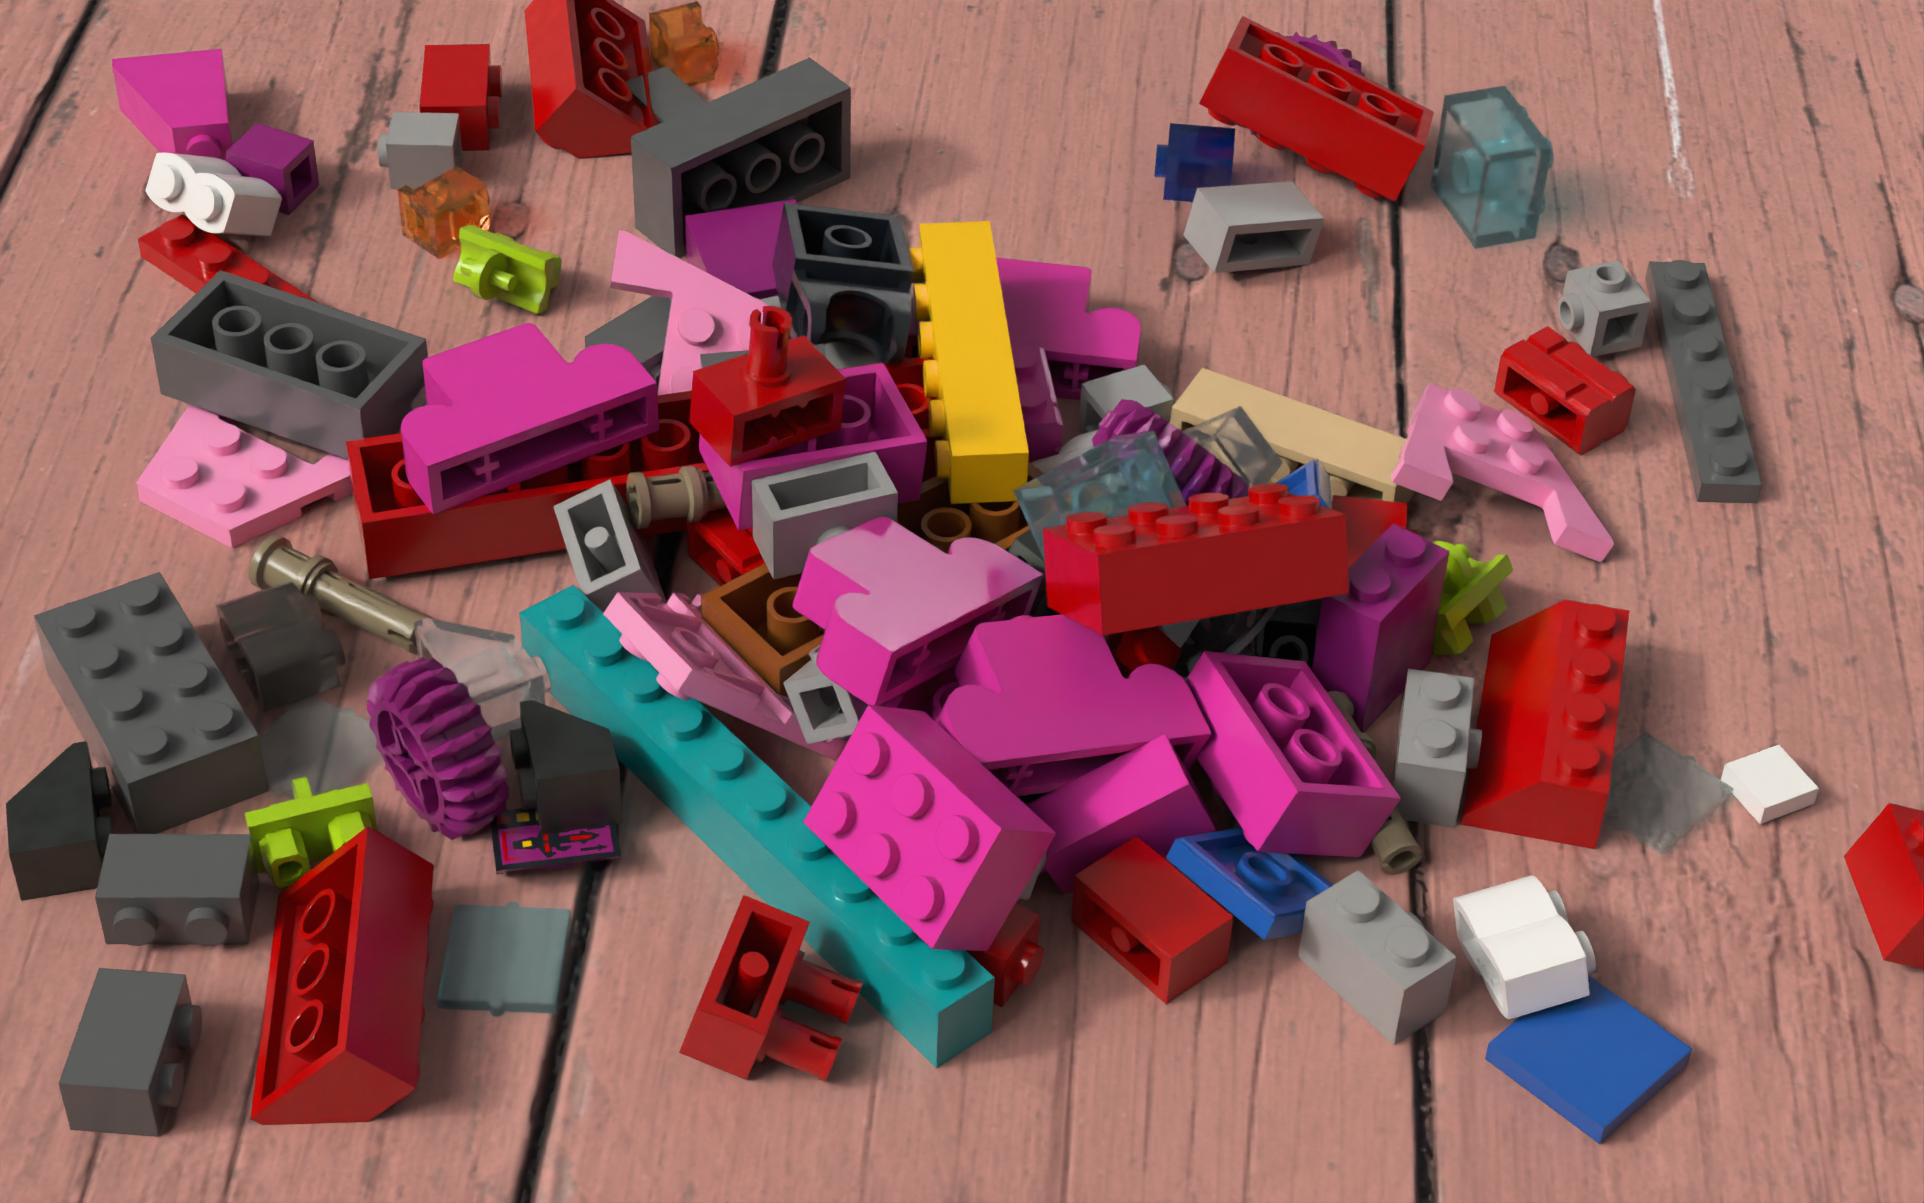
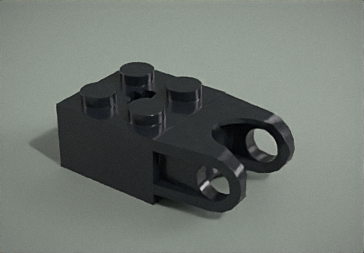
(845, 278)

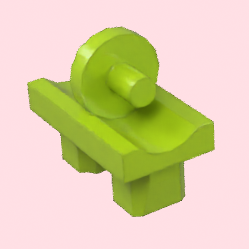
(506, 269)
(1469, 592)
(307, 828)

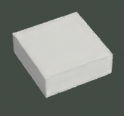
(1769, 784)

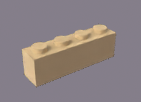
(1351, 453)

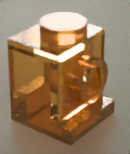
(684, 43)
(440, 207)

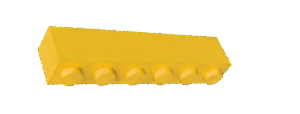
(970, 363)

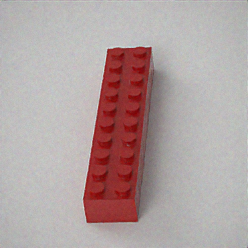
(520, 520)

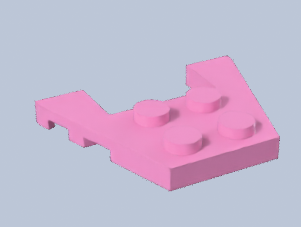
(703, 311)
(1502, 452)
(234, 481)
(702, 665)

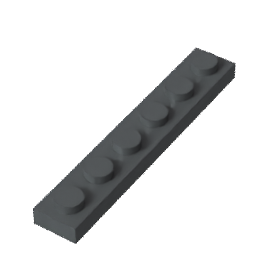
(1702, 383)

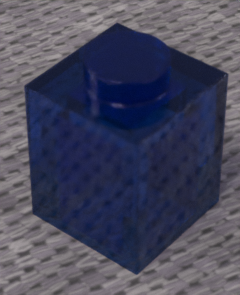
(1195, 160)

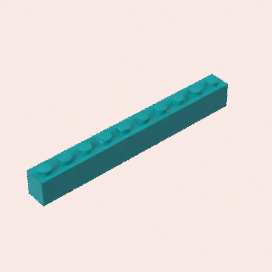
(757, 828)

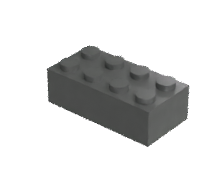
(742, 150)
(288, 364)
(151, 704)

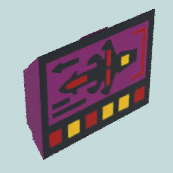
(522, 847)

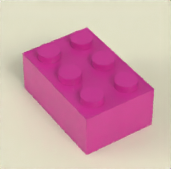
(872, 421)
(1287, 758)
(928, 828)

